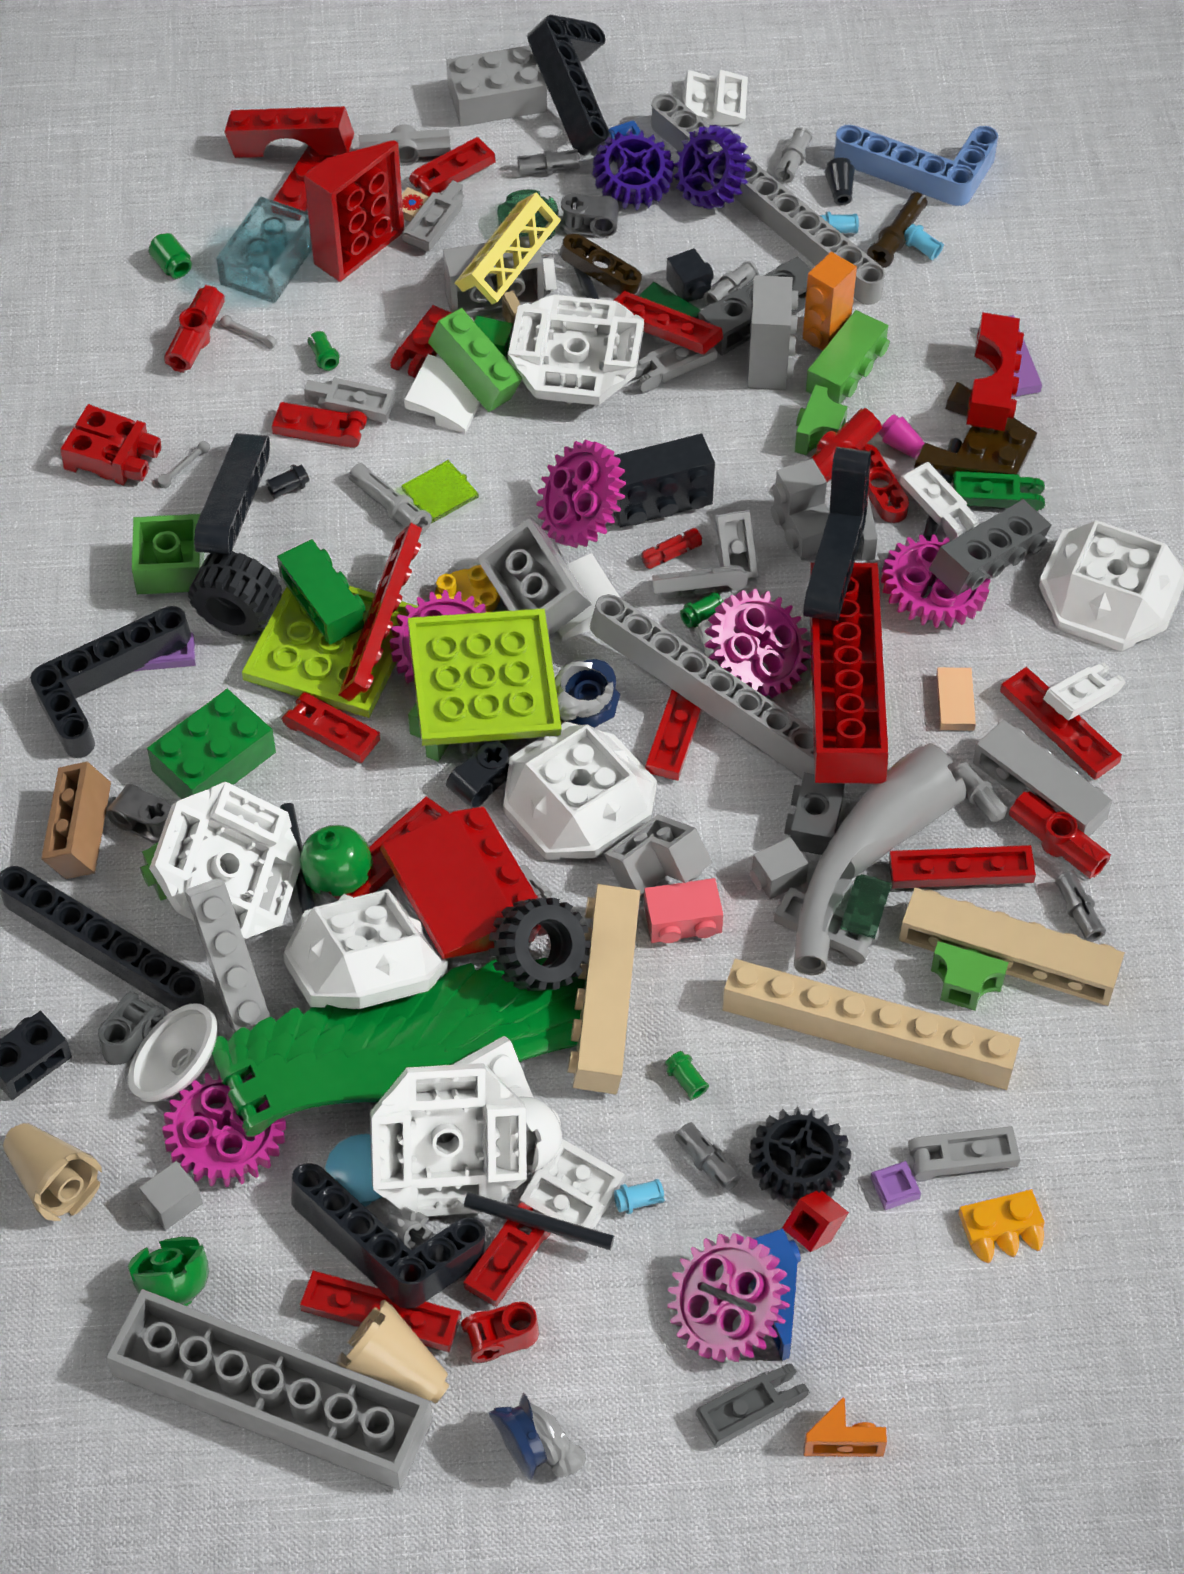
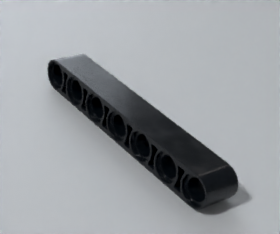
(232, 494)
(93, 926)

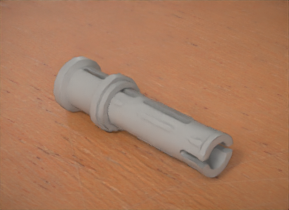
(399, 507)

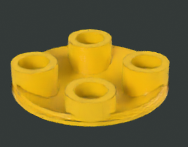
(470, 583)

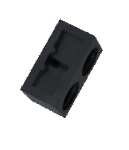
(32, 1061)

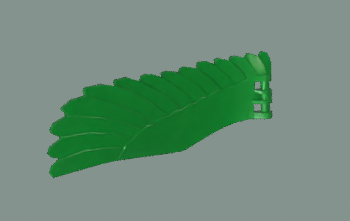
(359, 1053)

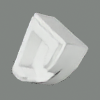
(549, 274)

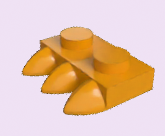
(1003, 1222)

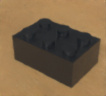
(665, 480)

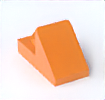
(833, 1438)

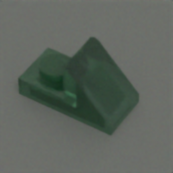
(866, 905)

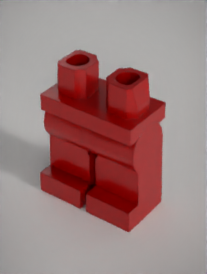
(109, 446)

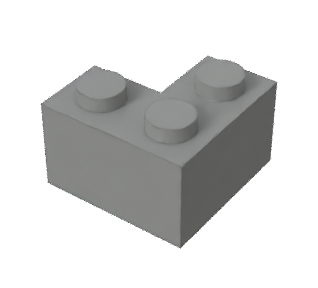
(801, 506)
(656, 851)

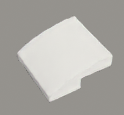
(716, 99)
(442, 395)
(594, 584)
(573, 1187)

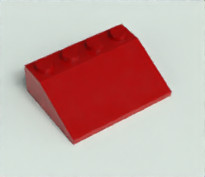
(354, 207)
(458, 879)

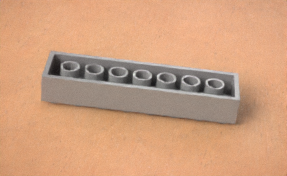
(270, 1388)

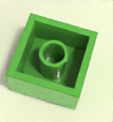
(164, 553)

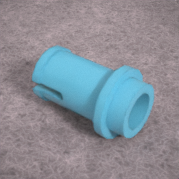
(843, 223)
(923, 241)
(638, 1196)

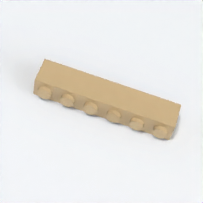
(1032, 950)
(606, 990)

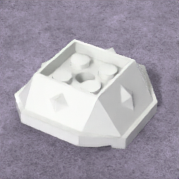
(575, 348)
(1111, 585)
(573, 818)
(245, 836)
(362, 953)
(436, 1176)

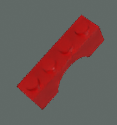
(322, 128)
(991, 396)

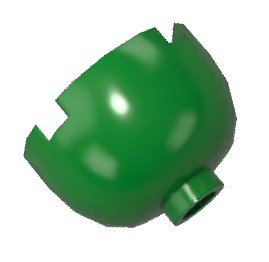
(335, 860)
(174, 1271)

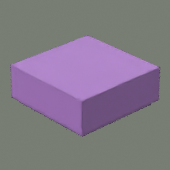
(895, 1185)

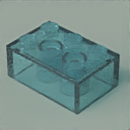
(265, 250)

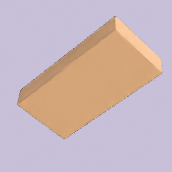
(955, 698)

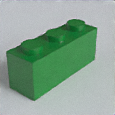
(321, 591)

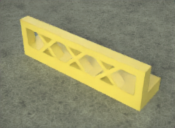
(499, 243)

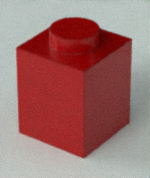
(815, 1220)

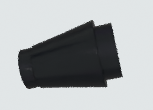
(840, 179)

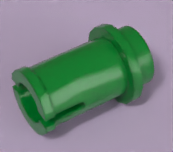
(326, 356)
(701, 610)
(686, 1074)

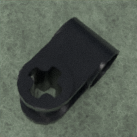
(480, 774)

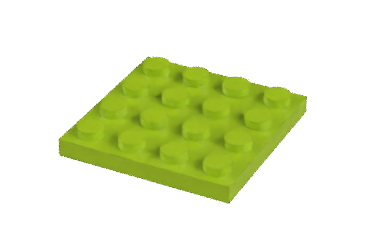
(298, 659)
(483, 677)

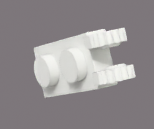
(939, 499)
(1083, 691)

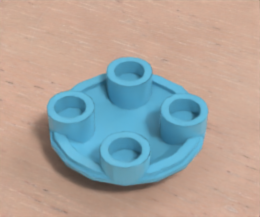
(351, 1167)

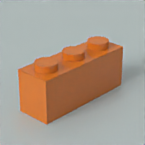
(828, 299)

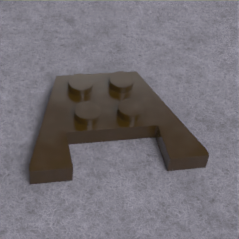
(983, 448)

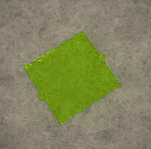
(440, 490)

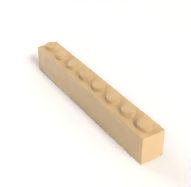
(870, 1024)

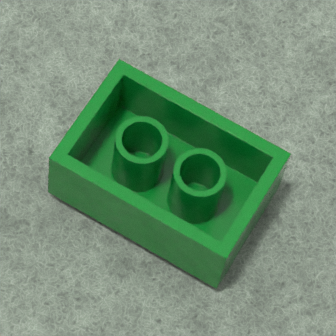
(212, 747)

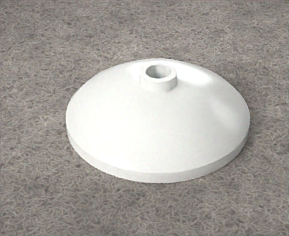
(173, 1053)

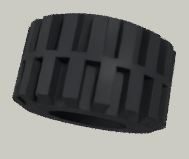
(235, 593)
(565, 937)

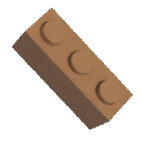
(76, 820)

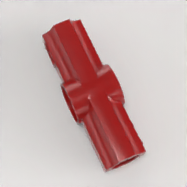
(194, 328)
(852, 435)
(1073, 846)

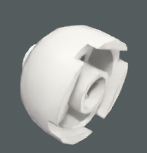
(542, 1133)

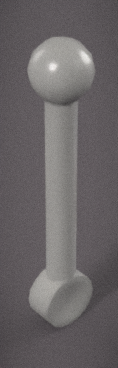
(269, 340)
(164, 480)

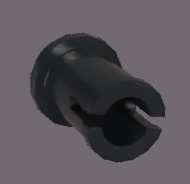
(287, 481)

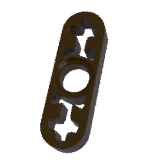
(575, 251)

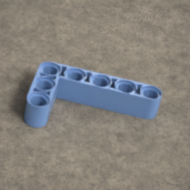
(918, 169)

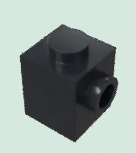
(689, 275)

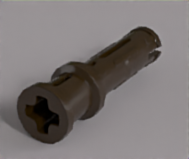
(892, 237)

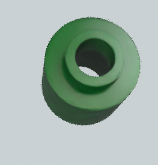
(170, 255)

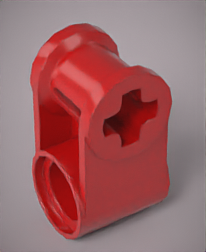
(498, 1333)

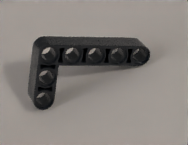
(558, 48)
(841, 535)
(100, 668)
(400, 1273)

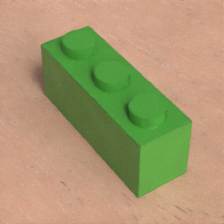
(849, 356)
(475, 359)

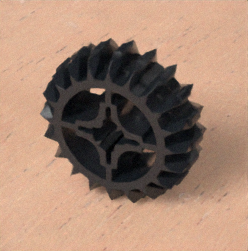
(772, 1145)

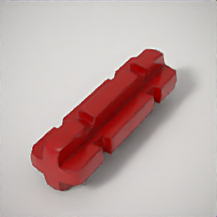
(671, 548)

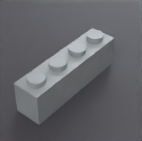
(1025, 766)
(227, 954)

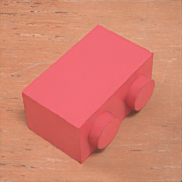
(683, 910)

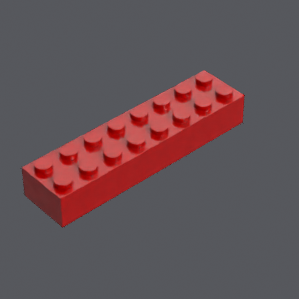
(850, 686)

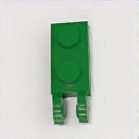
(998, 489)

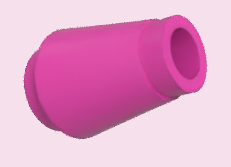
(901, 436)

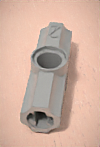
(411, 142)

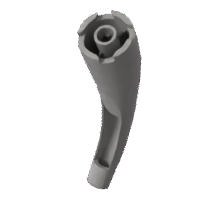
(914, 795)

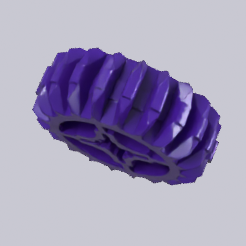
(633, 157)
(721, 169)

